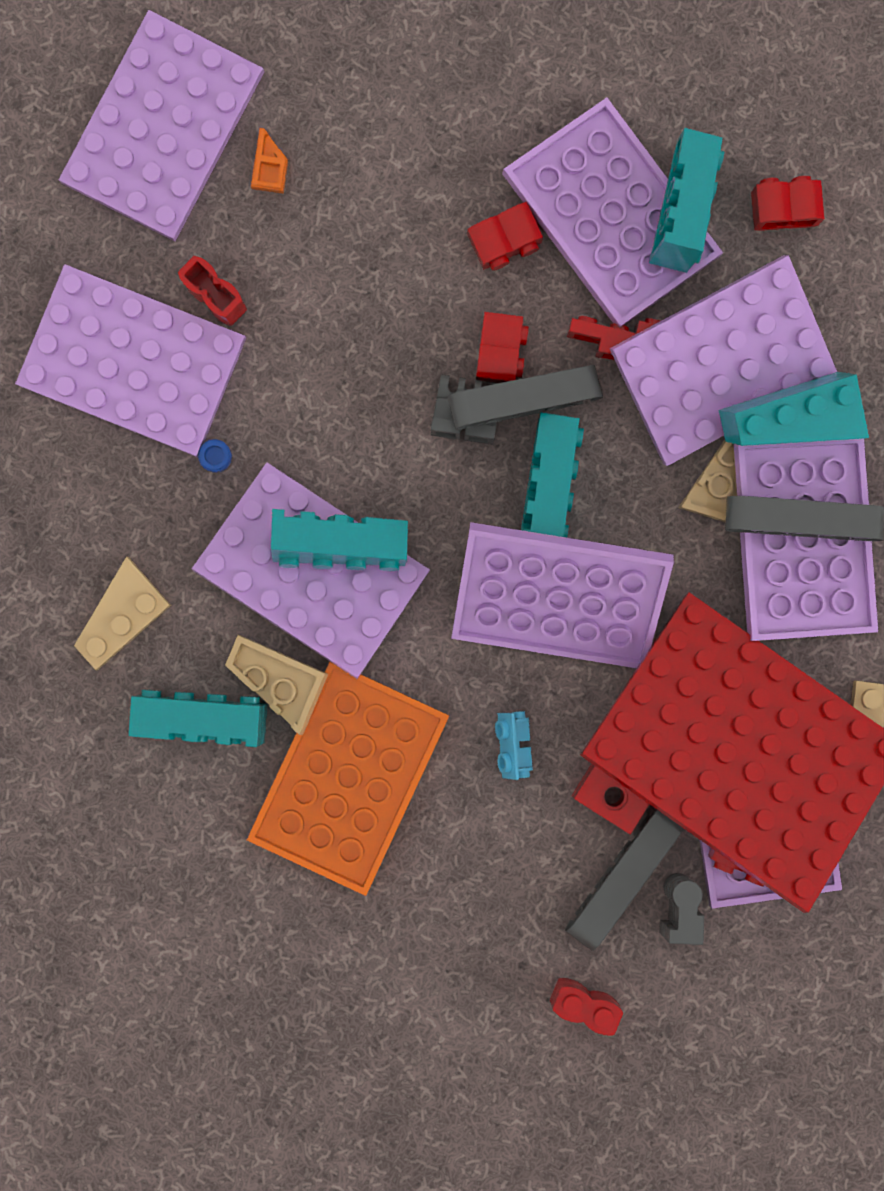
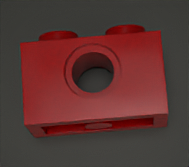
(623, 813)

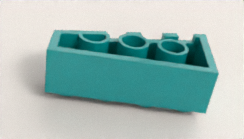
(687, 201)
(805, 412)
(551, 475)
(338, 541)
(198, 718)

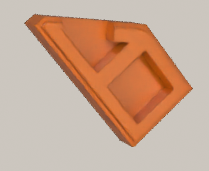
(269, 165)

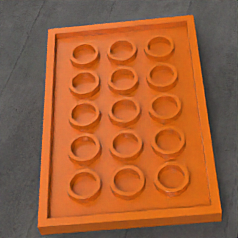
(348, 779)

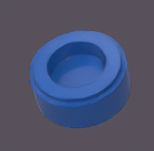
(215, 456)

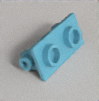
(513, 760)

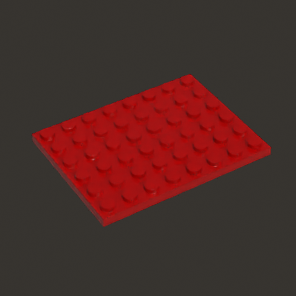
(743, 752)

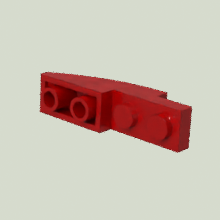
(588, 330)

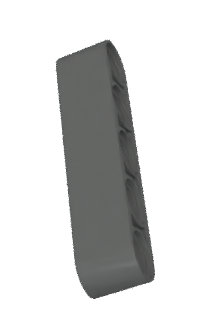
(524, 397)
(804, 518)
(624, 880)

